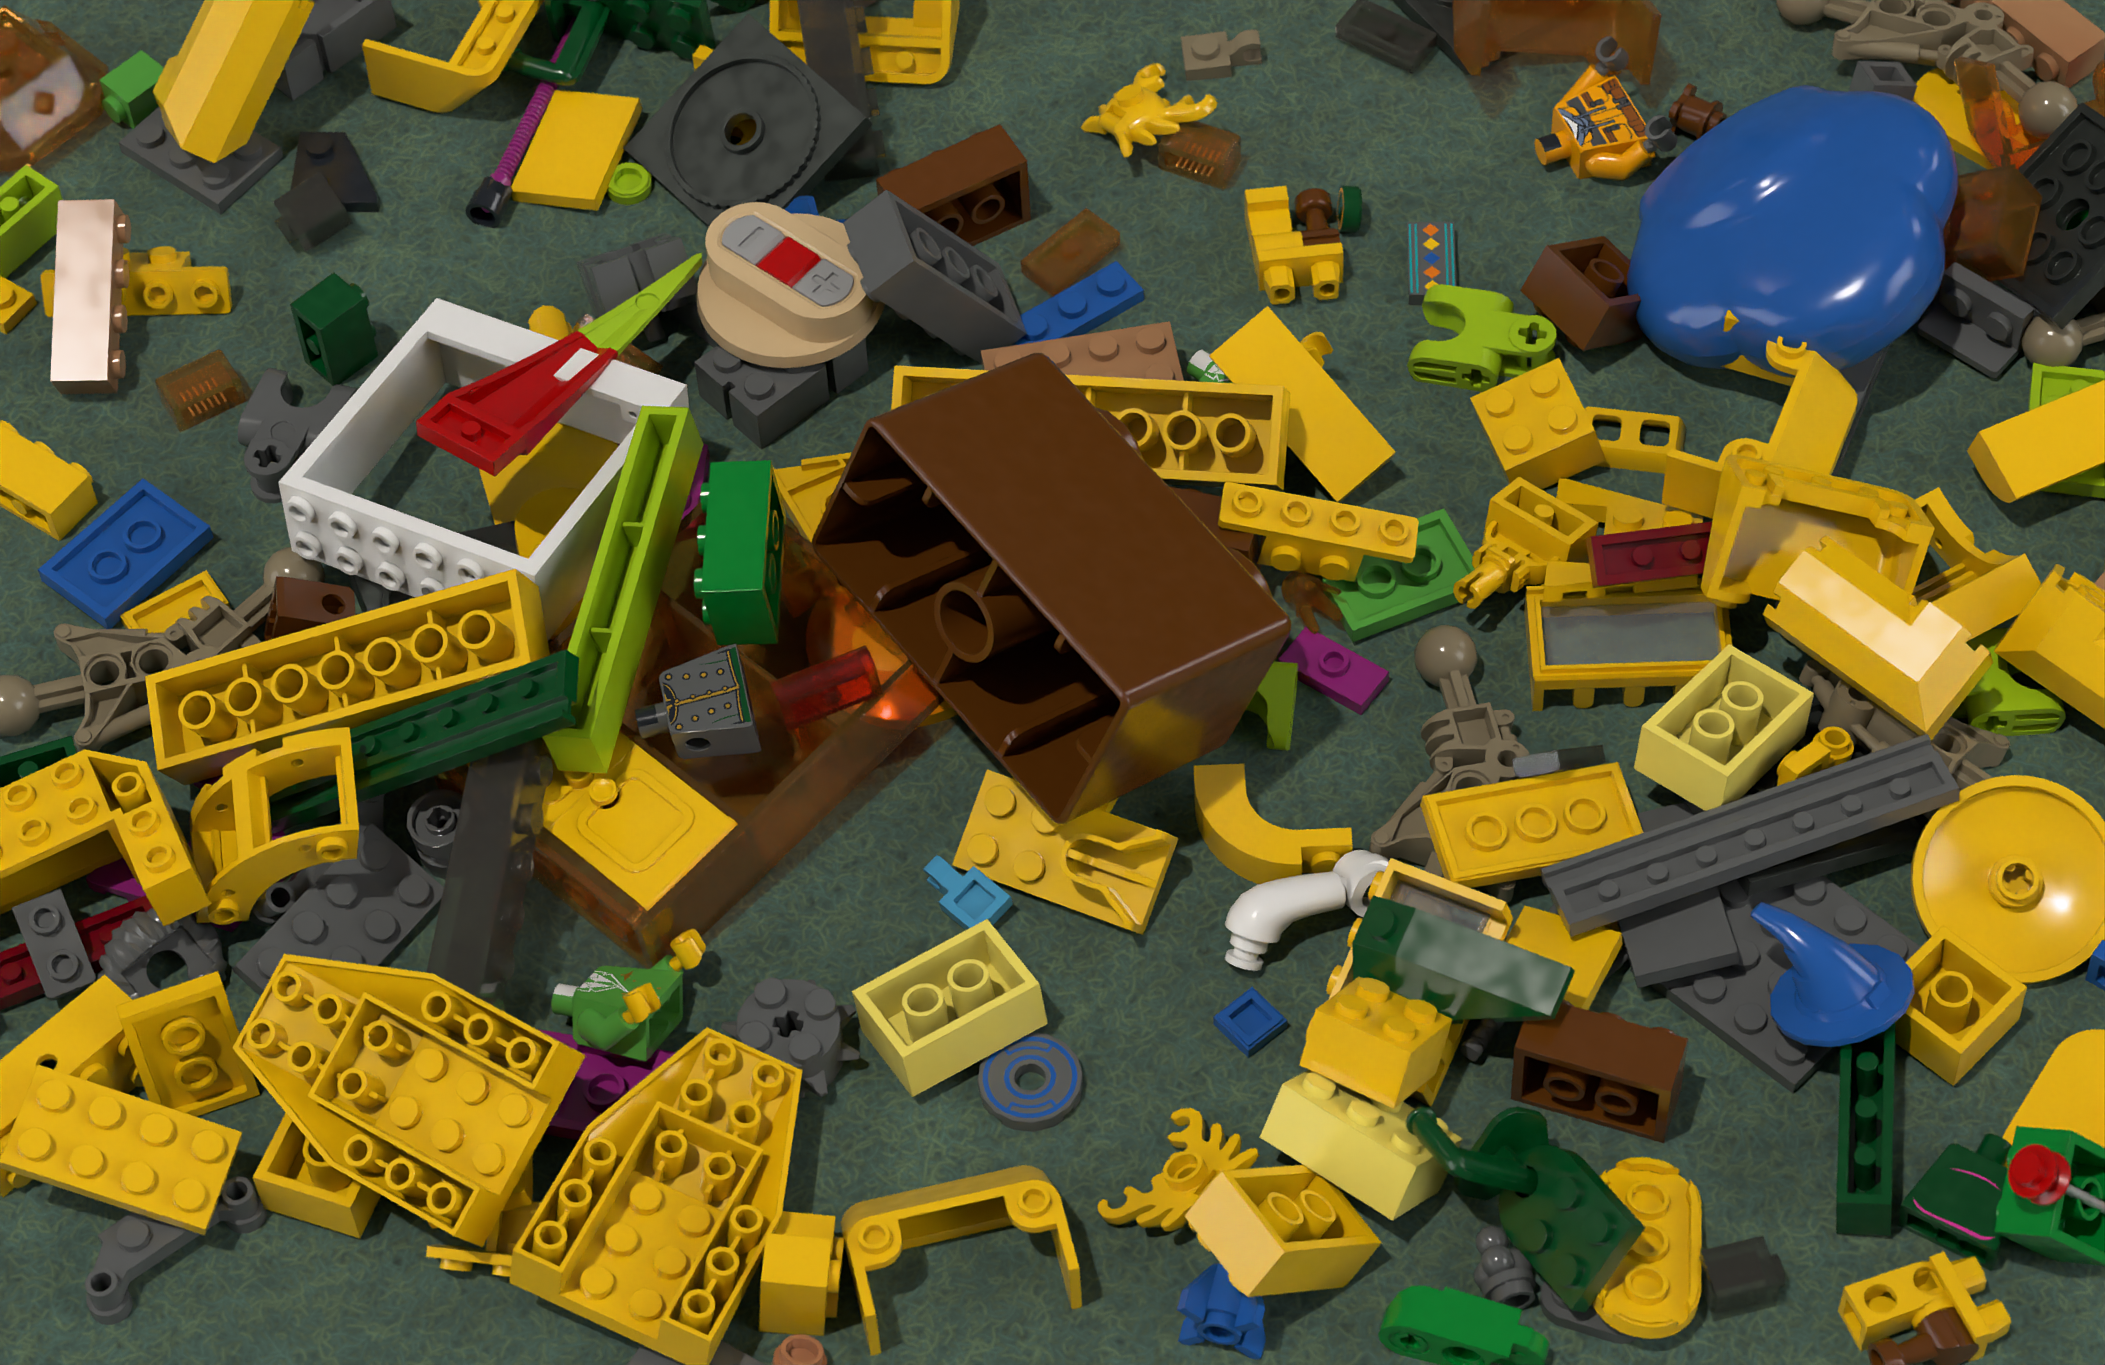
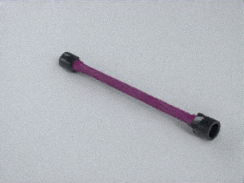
(492, 197)

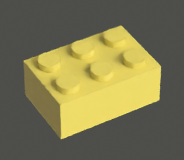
(1723, 730)
(950, 1007)
(1355, 1143)

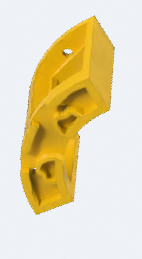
(1979, 586)
(234, 828)

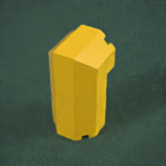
(227, 72)
(1877, 636)
(2062, 641)

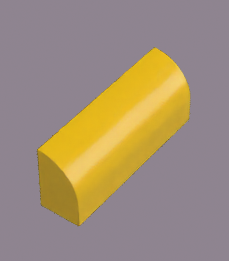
(1323, 422)
(2043, 445)

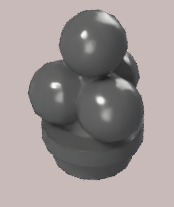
(1503, 1272)

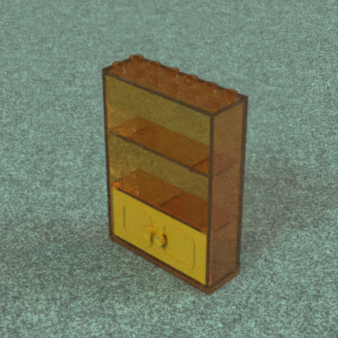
(681, 839)

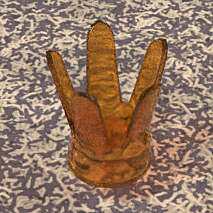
(1306, 592)

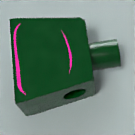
(1959, 1200)

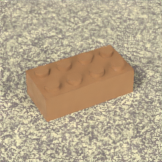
(1124, 353)

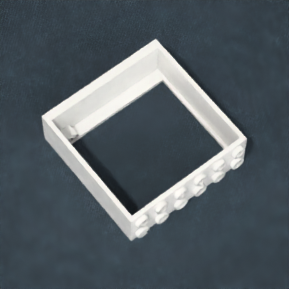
(423, 558)

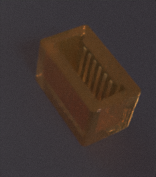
(1201, 153)
(200, 390)

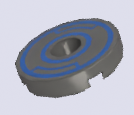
(1034, 1108)

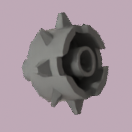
(797, 1026)

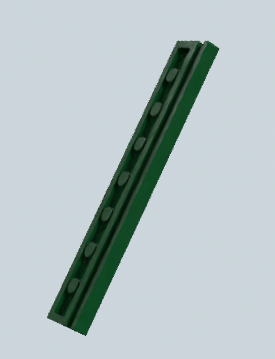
(443, 735)

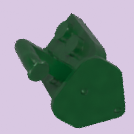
(647, 23)
(1572, 1221)

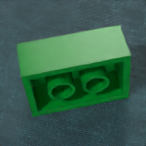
(741, 552)

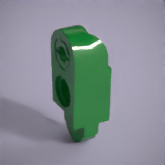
(1458, 1329)

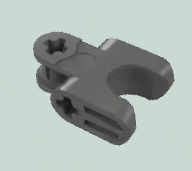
(281, 432)

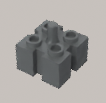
(627, 271)

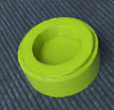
(629, 184)

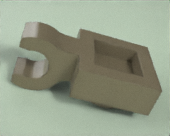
(1213, 56)

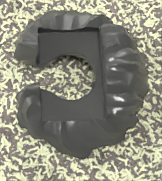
(145, 936)

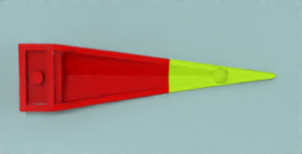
(520, 404)

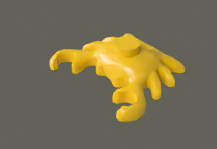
(1139, 113)
(1183, 1175)

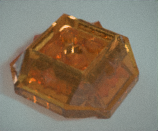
(45, 89)

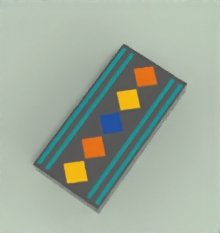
(1429, 257)

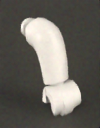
(1271, 907)

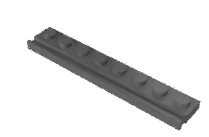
(1749, 834)

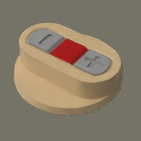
(782, 287)

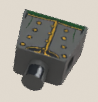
(704, 707)

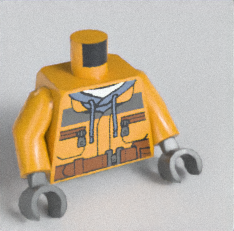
(1600, 125)

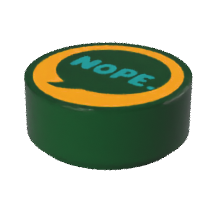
(1349, 208)

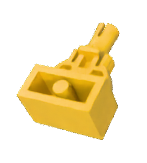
(1519, 538)

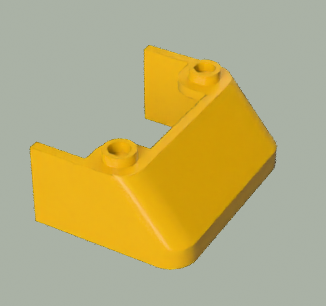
(901, 48)
(473, 67)
(1805, 436)
(884, 1226)

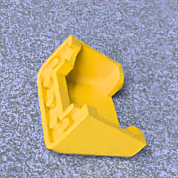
(1776, 511)

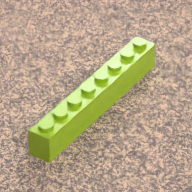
(627, 583)

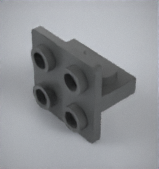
(1977, 321)

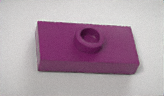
(1335, 670)

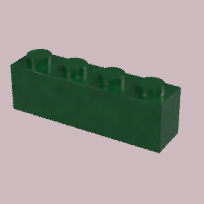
(1866, 1135)

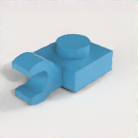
(967, 897)

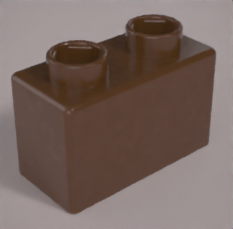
(1050, 584)

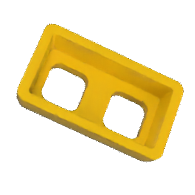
(1628, 450)

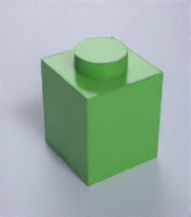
(130, 89)

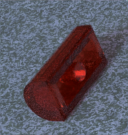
(826, 688)

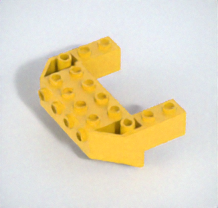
(88, 816)

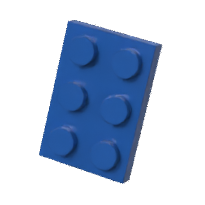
(125, 553)

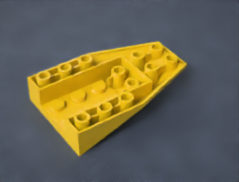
(408, 1084)
(669, 1200)

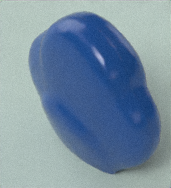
(1802, 221)

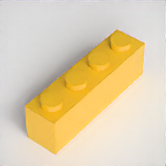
(41, 485)

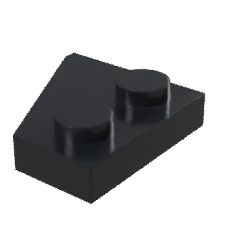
(339, 165)

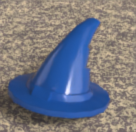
(1834, 988)

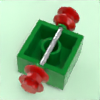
(2055, 1195)

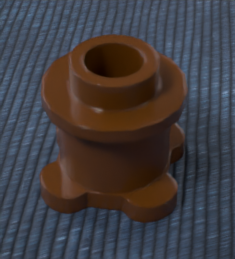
(1695, 114)

